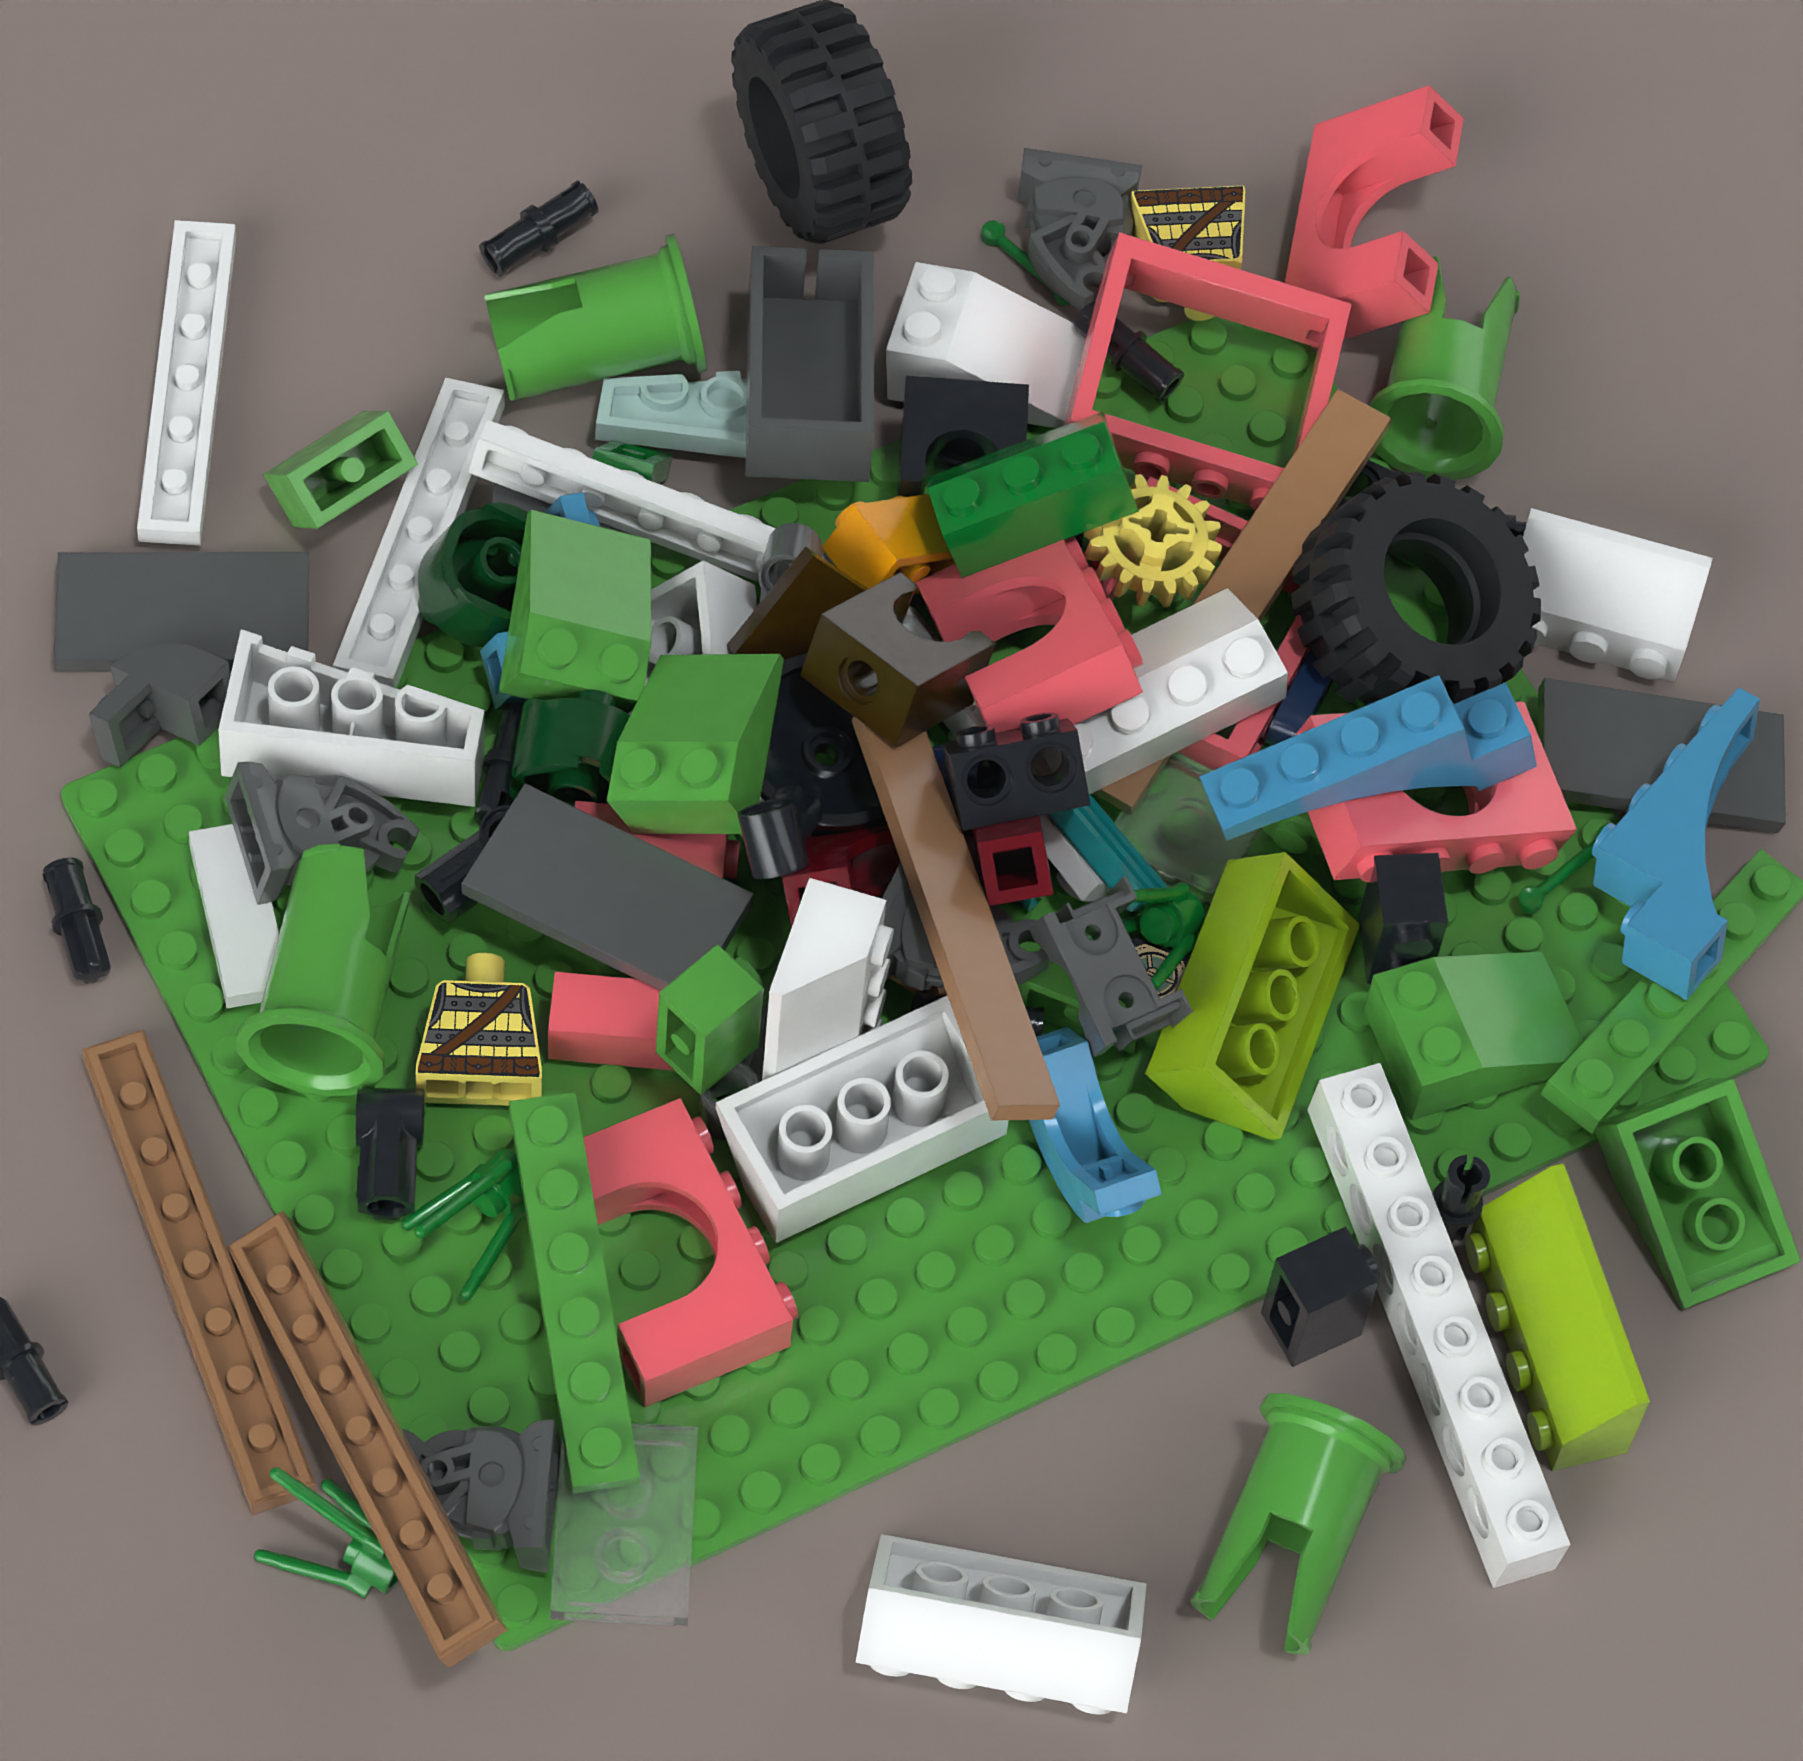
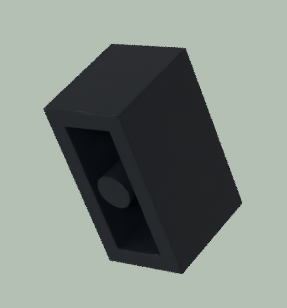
(1402, 912)
(1320, 1295)

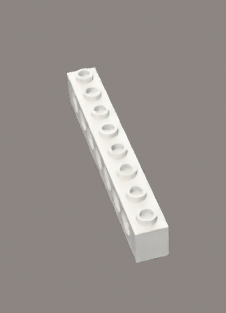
(1438, 1327)

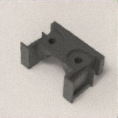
(1107, 972)

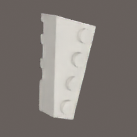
(348, 725)

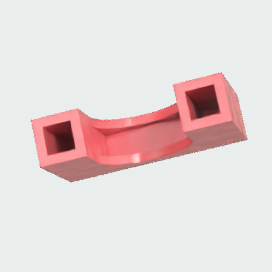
(1347, 172)
(1070, 671)
(1506, 825)
(615, 1016)
(738, 1310)

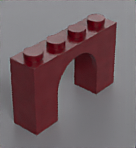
(1006, 856)

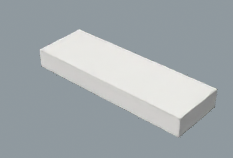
(239, 929)

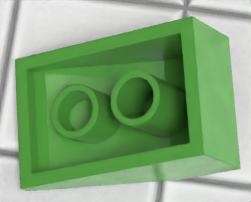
(579, 613)
(696, 744)
(1469, 1027)
(1698, 1190)

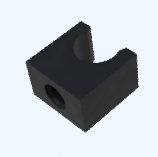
(955, 423)

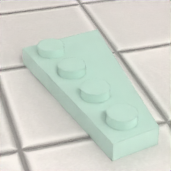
(676, 413)

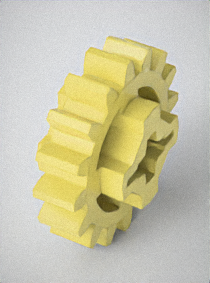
(1158, 538)

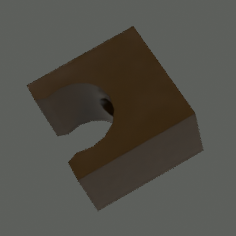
(886, 672)

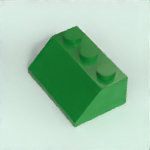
(1031, 495)

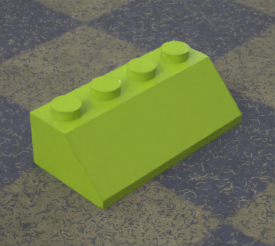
(1256, 995)
(1558, 1321)

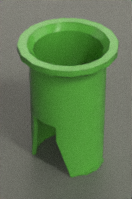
(596, 324)
(1447, 389)
(326, 980)
(1306, 1497)

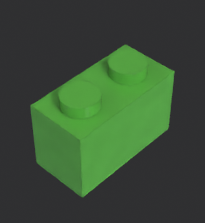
(340, 469)
(710, 1018)

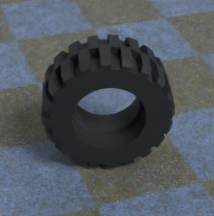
(821, 121)
(1465, 555)

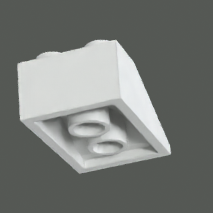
(980, 331)

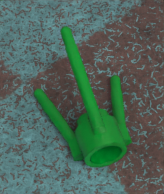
(1168, 919)
(493, 1190)
(363, 1553)

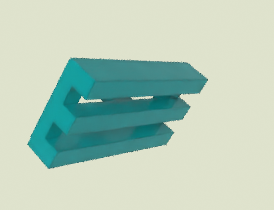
(1106, 848)

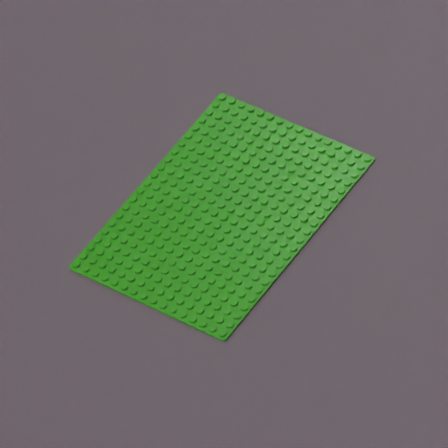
(939, 1294)

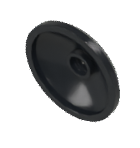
(813, 724)

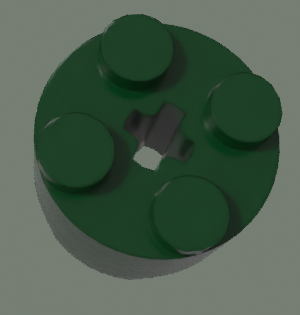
(472, 573)
(568, 746)

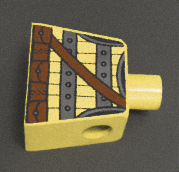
(1194, 221)
(480, 1039)

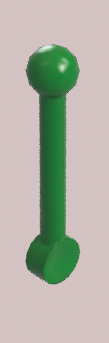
(994, 235)
(1532, 897)

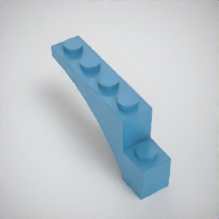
(1379, 749)
(1659, 854)

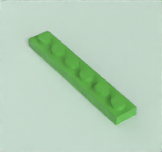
(1653, 1017)
(574, 1293)

